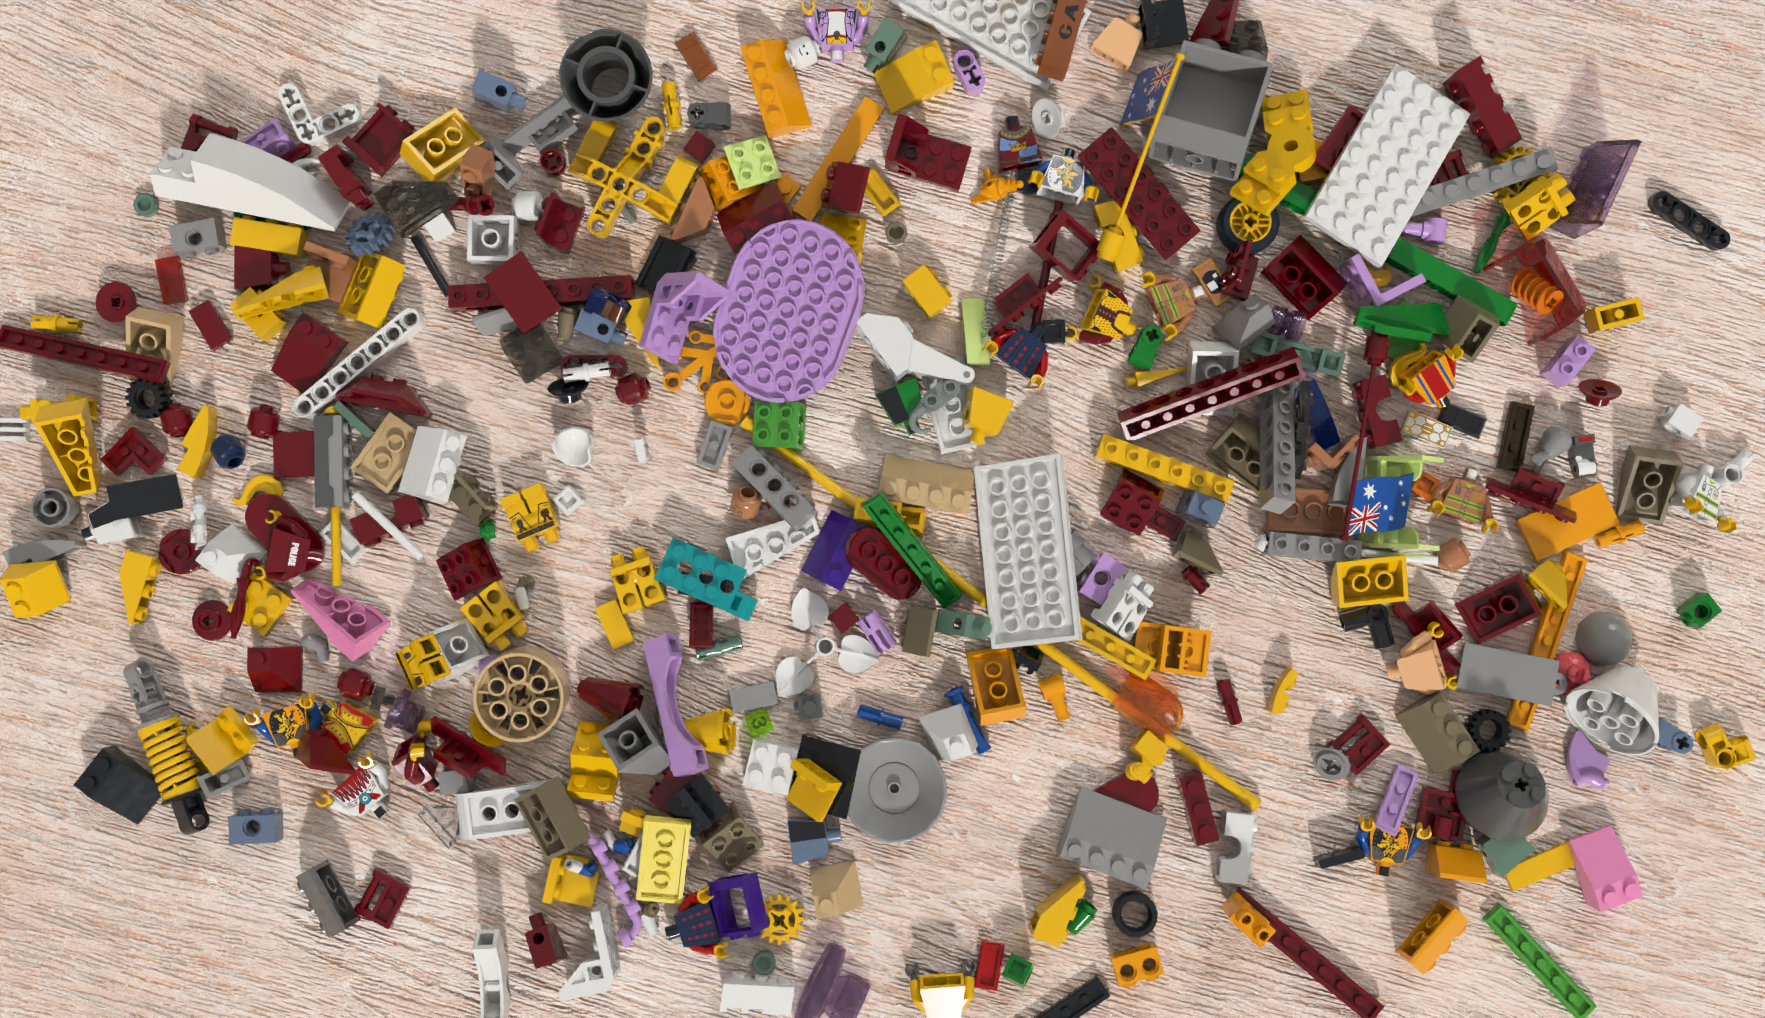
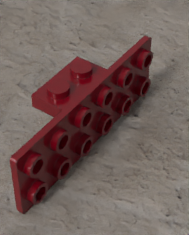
(1150, 203)

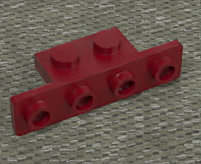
(1019, 297)
(1533, 490)
(1418, 622)
(463, 752)

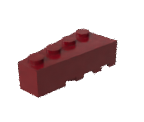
(1487, 120)

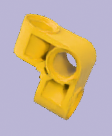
(1734, 751)

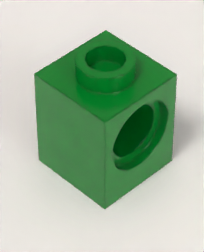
(1706, 605)
(1018, 970)

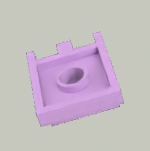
(1364, 288)

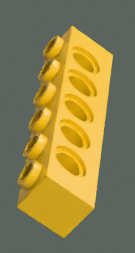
(1162, 468)

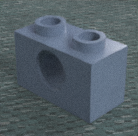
(242, 830)

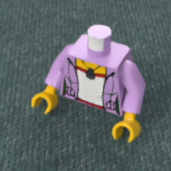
(837, 28)

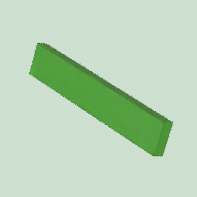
(1539, 962)

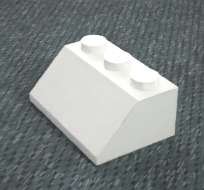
(432, 464)

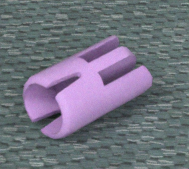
(877, 632)

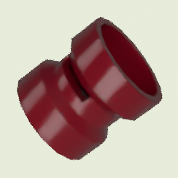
(549, 160)

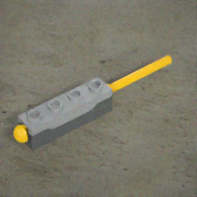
(333, 475)

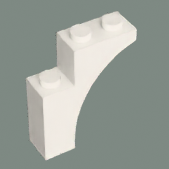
(492, 973)

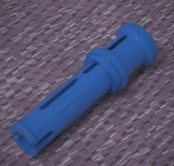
(956, 697)

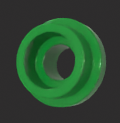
(487, 530)

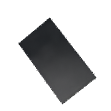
(144, 497)

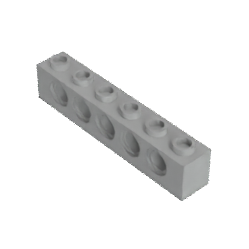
(1277, 449)

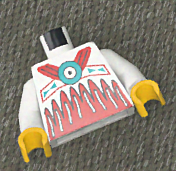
(360, 791)

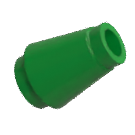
(1084, 916)

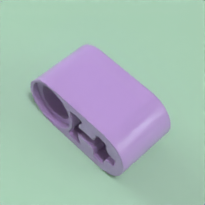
(963, 73)

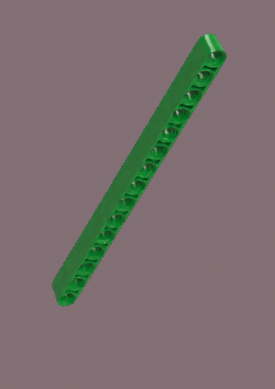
(1415, 261)

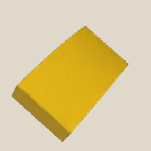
(1278, 698)

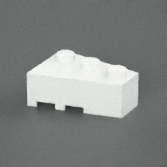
(757, 993)

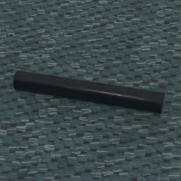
(431, 265)

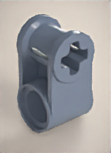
(1669, 734)

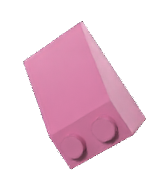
(1604, 869)

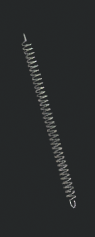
(997, 271)

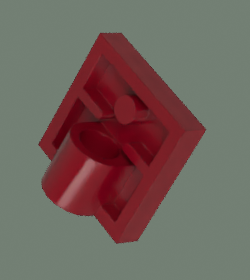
(1442, 813)

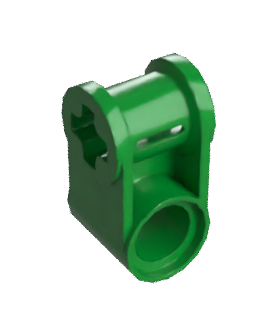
(1145, 351)

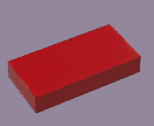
(989, 965)

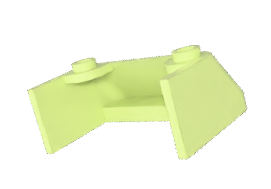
(1395, 466)

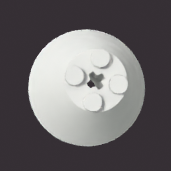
(1617, 710)

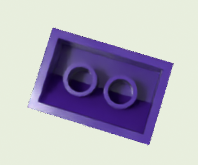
(827, 557)

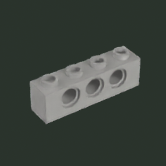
(753, 458)

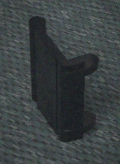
(665, 258)

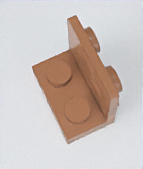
(336, 269)

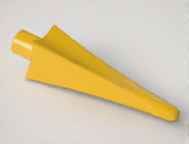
(1141, 379)

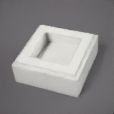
(642, 451)
(568, 500)

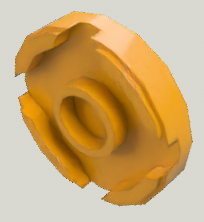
(726, 402)

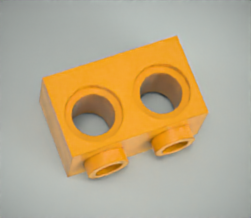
(1135, 957)

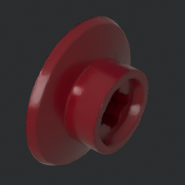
(107, 303)
(1599, 391)
(218, 612)

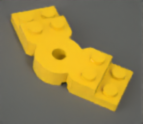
(1272, 171)

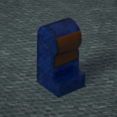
(607, 305)

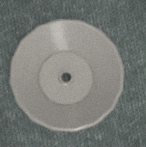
(911, 809)

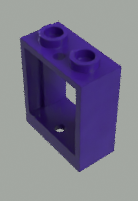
(724, 909)

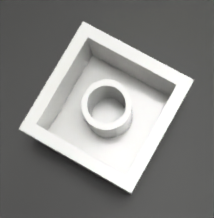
(492, 239)
(770, 766)

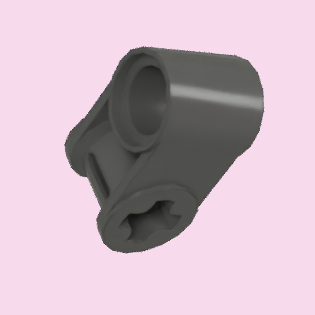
(713, 115)

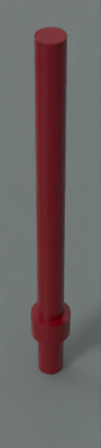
(1045, 272)

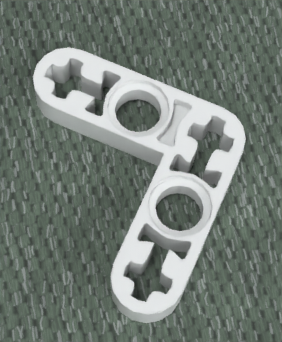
(316, 125)

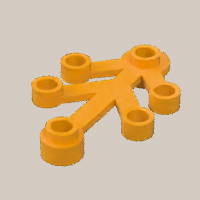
(704, 359)

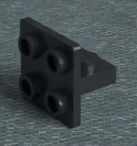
(697, 802)

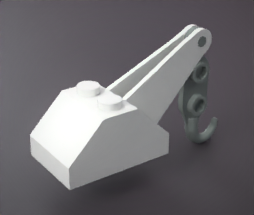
(902, 355)

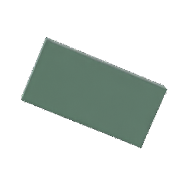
(354, 419)

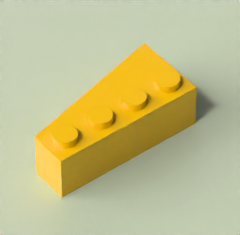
(72, 443)

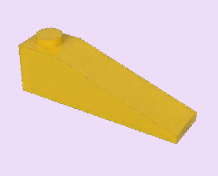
(293, 291)

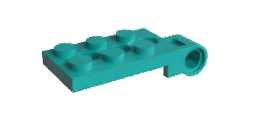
(711, 593)

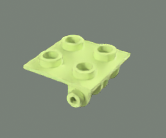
(752, 162)

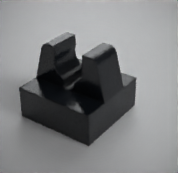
(1029, 657)

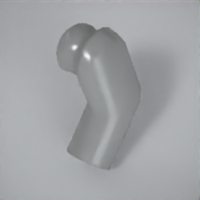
(317, 644)

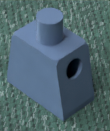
(489, 87)

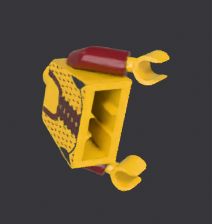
(1105, 316)

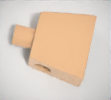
(1119, 42)

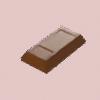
(696, 56)

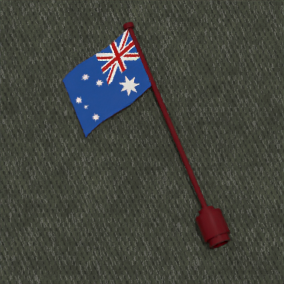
(1375, 501)

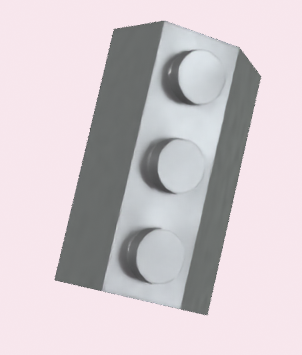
(327, 899)

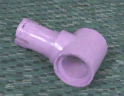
(1431, 230)

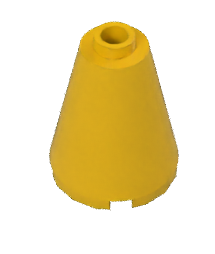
(714, 730)

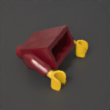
(415, 761)

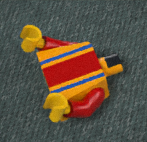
(1431, 377)

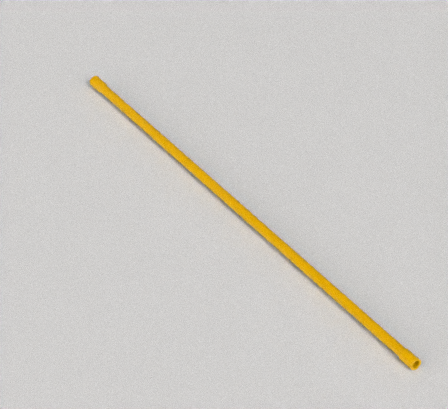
(1240, 792)

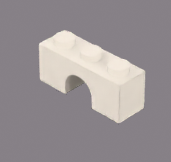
(1236, 867)

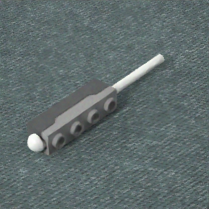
(1325, 548)

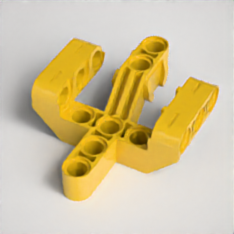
(630, 169)

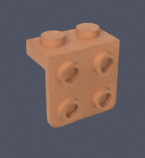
(1322, 461)

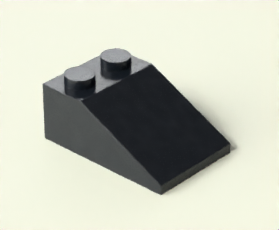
(119, 784)

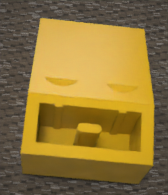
(1055, 911)

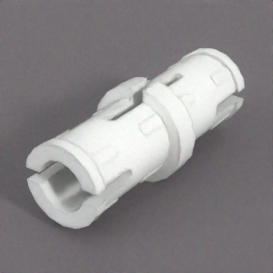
(586, 372)

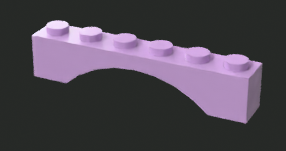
(663, 660)

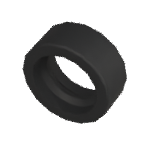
(1139, 931)

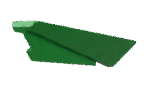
(1404, 321)

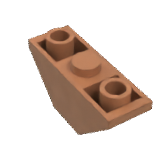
(695, 214)

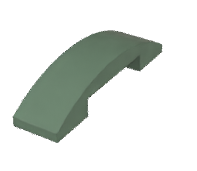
(1311, 358)

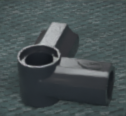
(1378, 627)

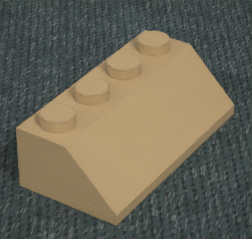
(927, 484)

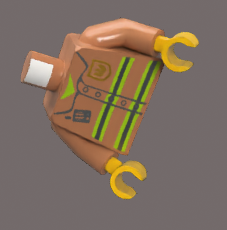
(1171, 301)
(1464, 501)

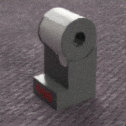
(1582, 456)

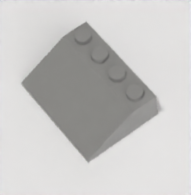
(1112, 837)

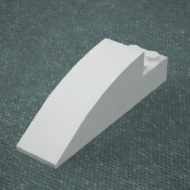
(248, 182)

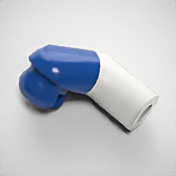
(617, 845)
(581, 868)

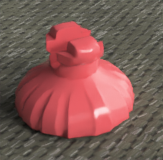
(1574, 668)

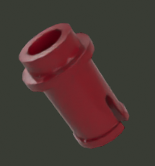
(1195, 579)

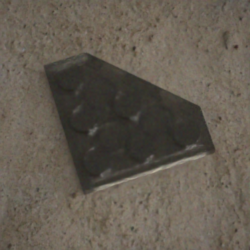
(414, 203)
(1302, 429)

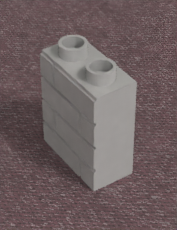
(1211, 109)

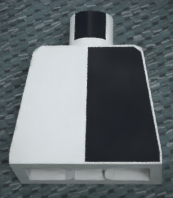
(111, 531)

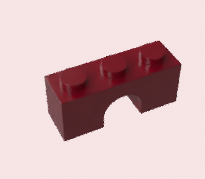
(1377, 430)
(408, 513)
(1198, 808)

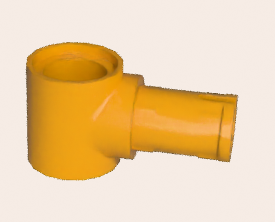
(1054, 691)

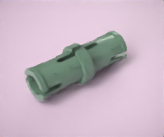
(720, 648)

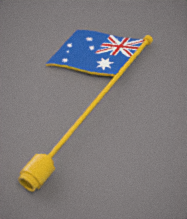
(1144, 103)

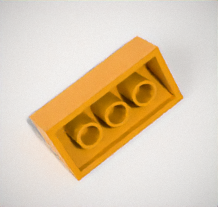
(775, 87)

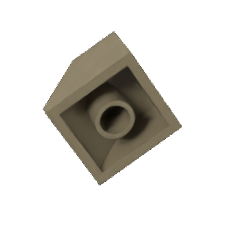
(919, 631)

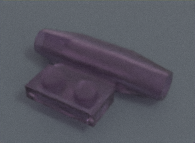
(829, 991)

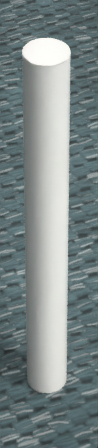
(388, 525)

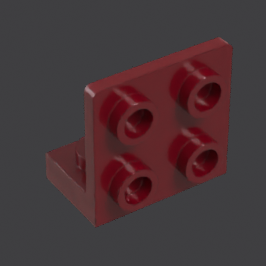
(558, 223)
(1239, 272)
(1132, 502)
(468, 568)

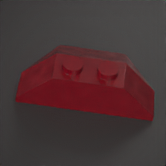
(385, 395)

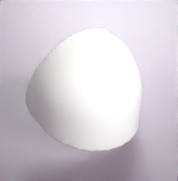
(573, 446)

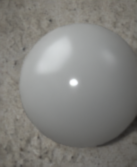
(1604, 638)

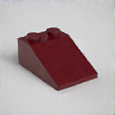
(307, 353)
(1499, 607)

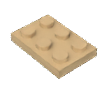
(386, 453)

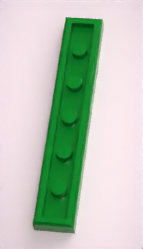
(912, 549)

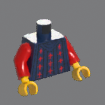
(1022, 352)
(697, 925)

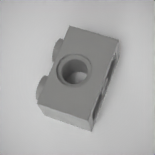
(185, 234)

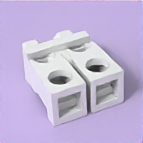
(1125, 606)

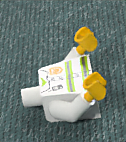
(1700, 498)

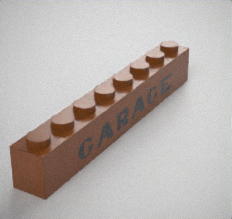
(1060, 38)

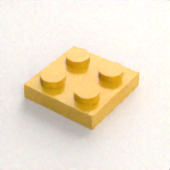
(264, 605)

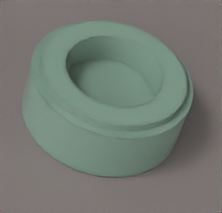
(146, 205)
(764, 962)

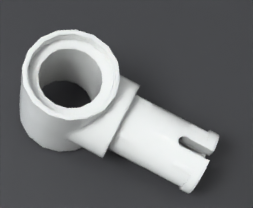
(1733, 469)

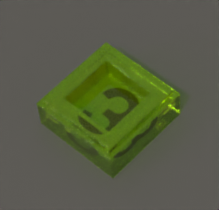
(759, 723)

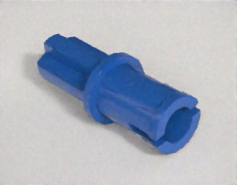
(880, 717)

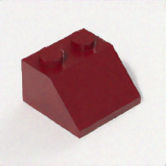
(845, 187)

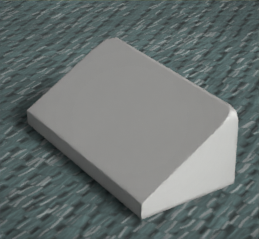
(494, 322)

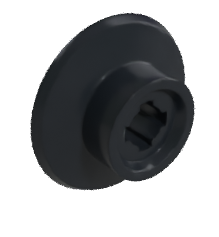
(567, 392)

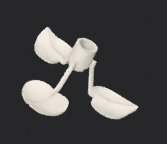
(855, 651)

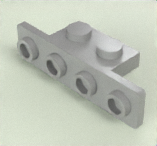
(544, 129)

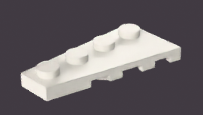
(765, 544)

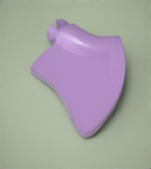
(1585, 763)

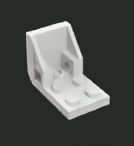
(599, 967)

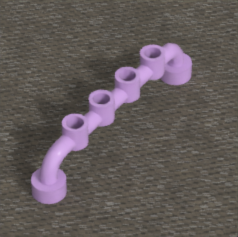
(620, 887)

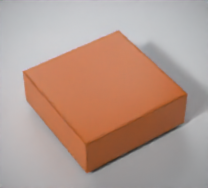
(1424, 486)

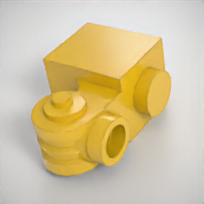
(1149, 752)

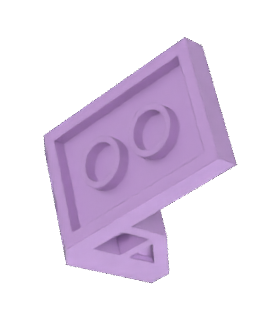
(675, 303)

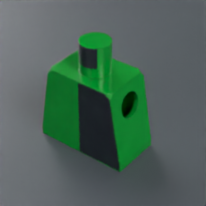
(900, 402)

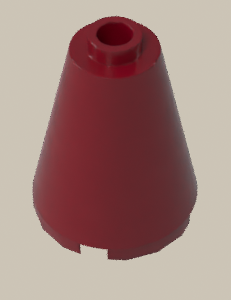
(611, 697)

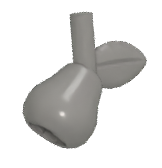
(1553, 443)

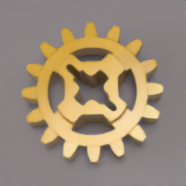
(787, 926)

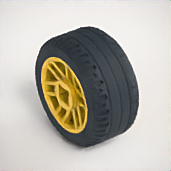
(1234, 231)

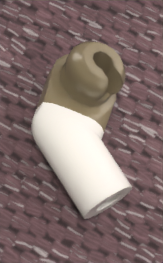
(521, 591)
(648, 916)

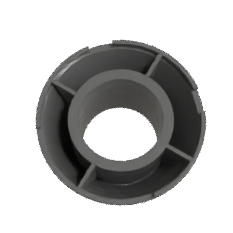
(595, 54)

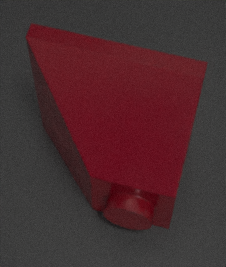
(275, 668)
(320, 752)

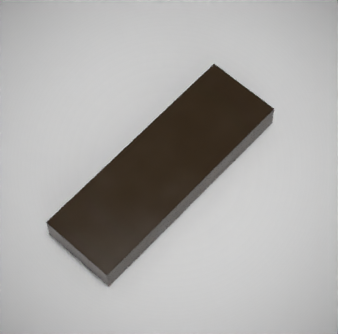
(1515, 436)

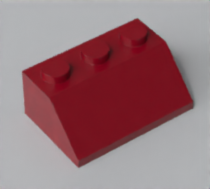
(752, 214)
(1304, 277)

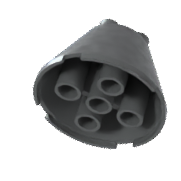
(1502, 794)

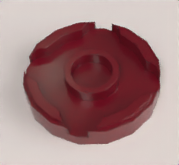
(178, 553)

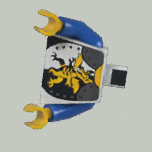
(1064, 179)

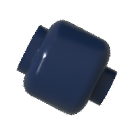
(228, 451)

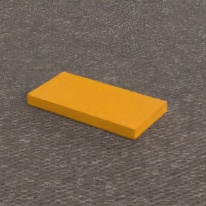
(1547, 535)

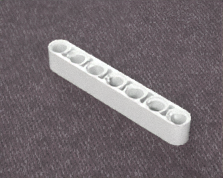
(348, 365)

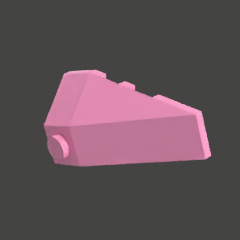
(346, 623)

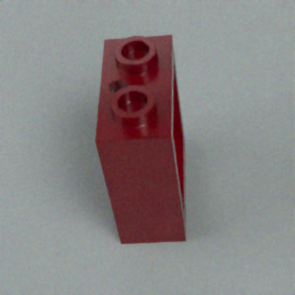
(1058, 220)

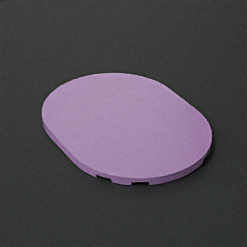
(789, 311)

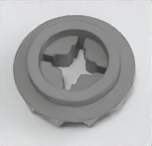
(1335, 772)

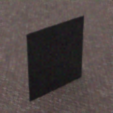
(837, 761)

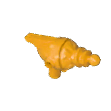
(995, 187)

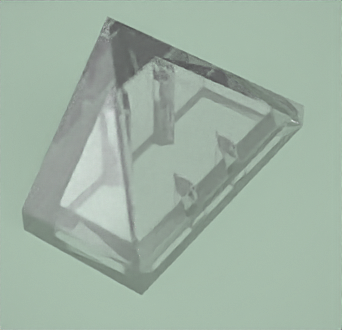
(442, 822)

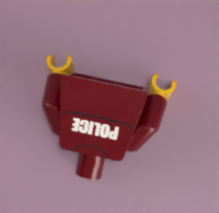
(287, 550)

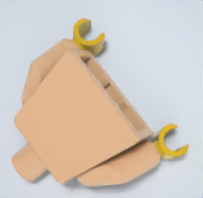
(1421, 664)

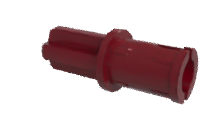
(1229, 701)

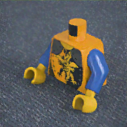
(286, 725)
(1387, 848)

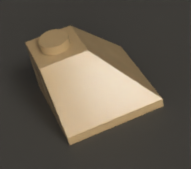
(835, 889)

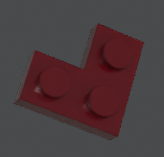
(130, 448)

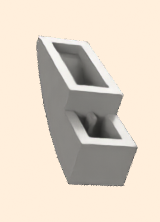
(1342, 480)
(42, 551)

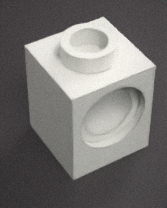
(1680, 421)

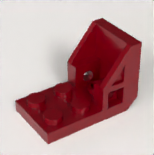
(925, 156)

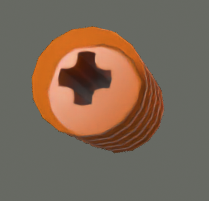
(1535, 291)

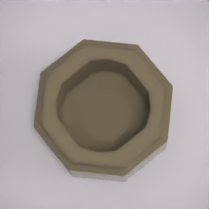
(896, 233)

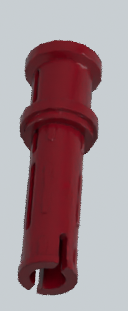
(475, 205)

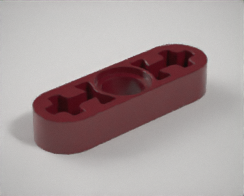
(587, 358)

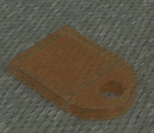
(1147, 703)

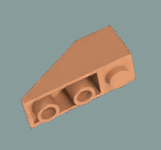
(477, 171)

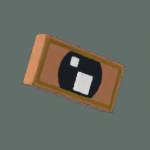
(1208, 277)

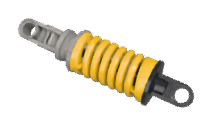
(160, 736)

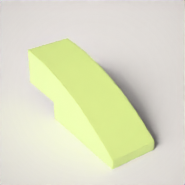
(972, 320)

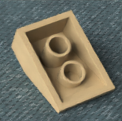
(155, 336)

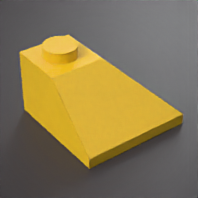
(1550, 583)

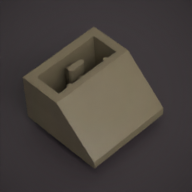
(1468, 327)

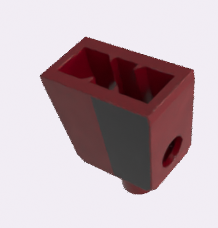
(548, 950)

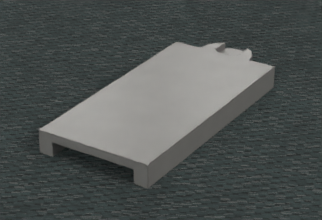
(1510, 674)

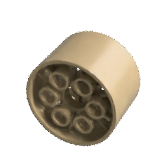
(555, 678)

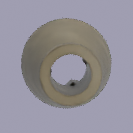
(566, 322)

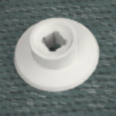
(1047, 118)

